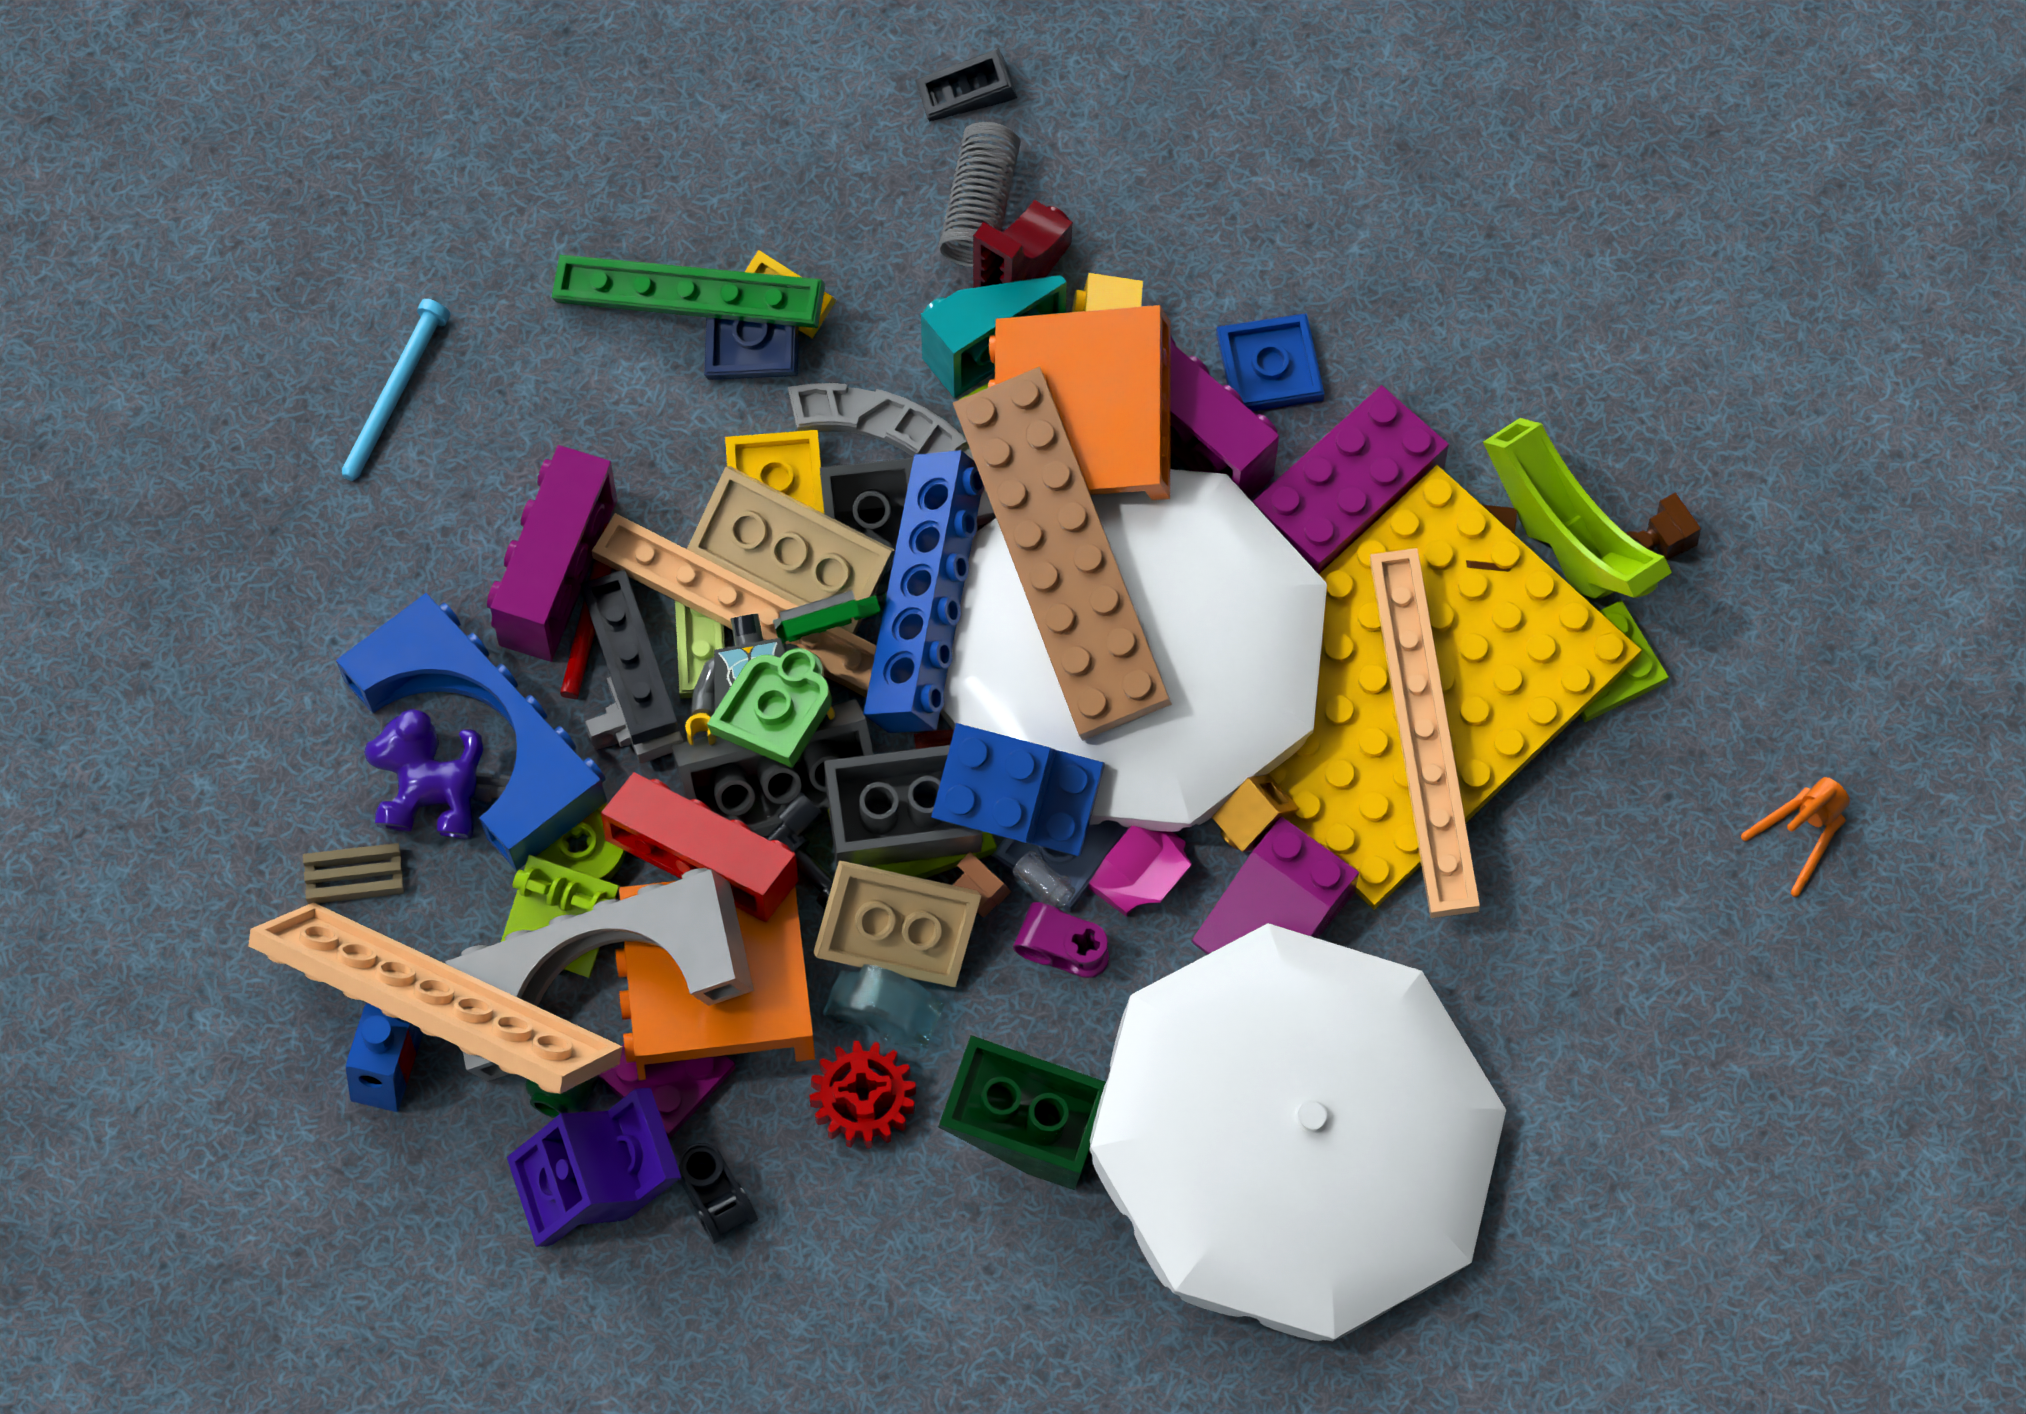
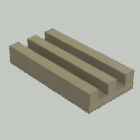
(352, 856)

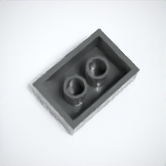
(885, 809)

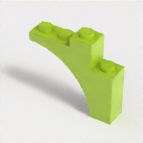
(1558, 511)

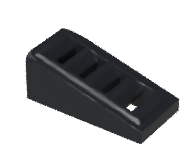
(976, 67)

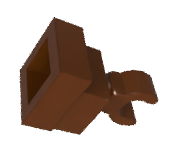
(1670, 530)

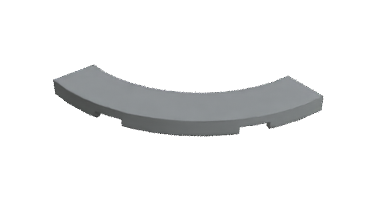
(881, 417)

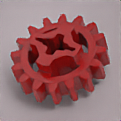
(881, 1090)

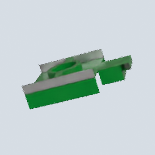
(824, 615)

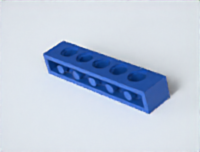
(924, 593)

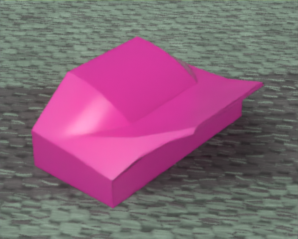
(1140, 869)

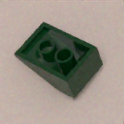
(1023, 1111)

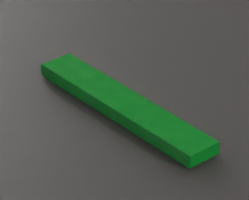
(688, 291)

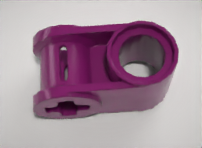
(1054, 940)

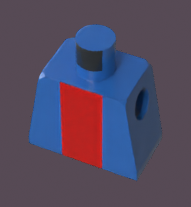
(386, 1051)

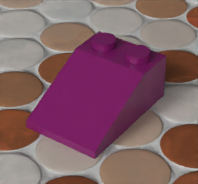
(1282, 883)

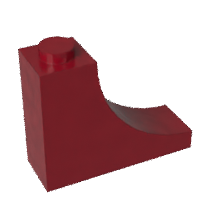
(1022, 250)

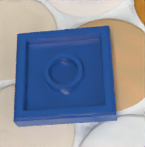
(1271, 362)

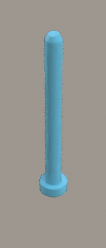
(431, 315)

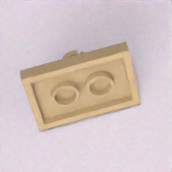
(897, 923)

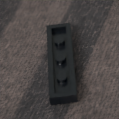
(629, 657)

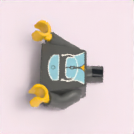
(723, 669)

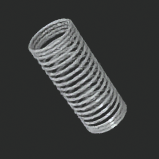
(979, 153)

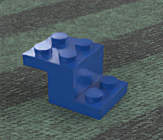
(1018, 789)

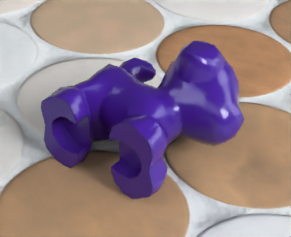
(409, 750)

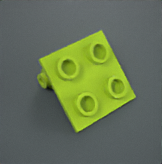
(554, 891)

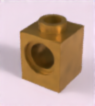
(1253, 812)

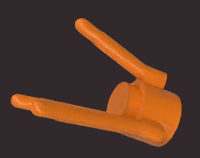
(1817, 806)

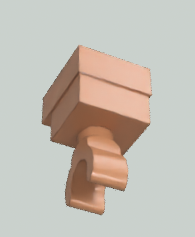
(980, 878)

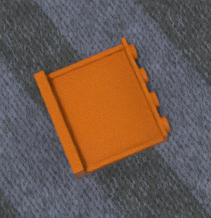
(1108, 385)
(678, 1026)

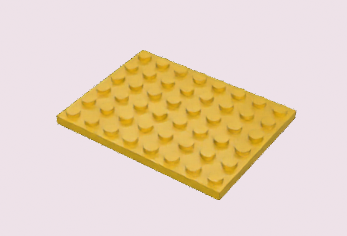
(1513, 666)

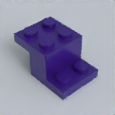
(593, 1167)

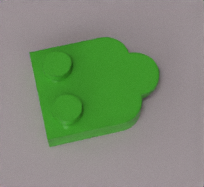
(774, 705)

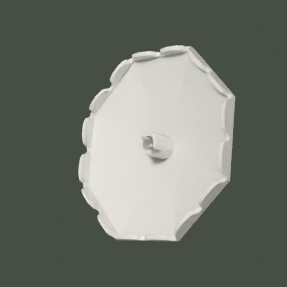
(1228, 625)
(1296, 1133)

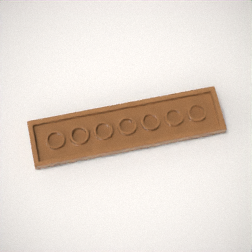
(1061, 554)

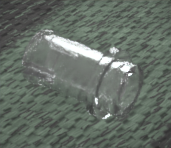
(1044, 880)

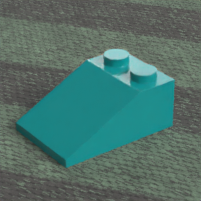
(959, 326)

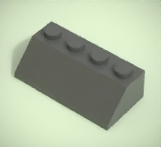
(758, 789)

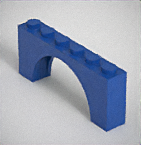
(430, 653)

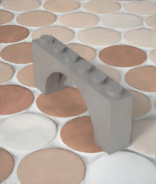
(687, 918)

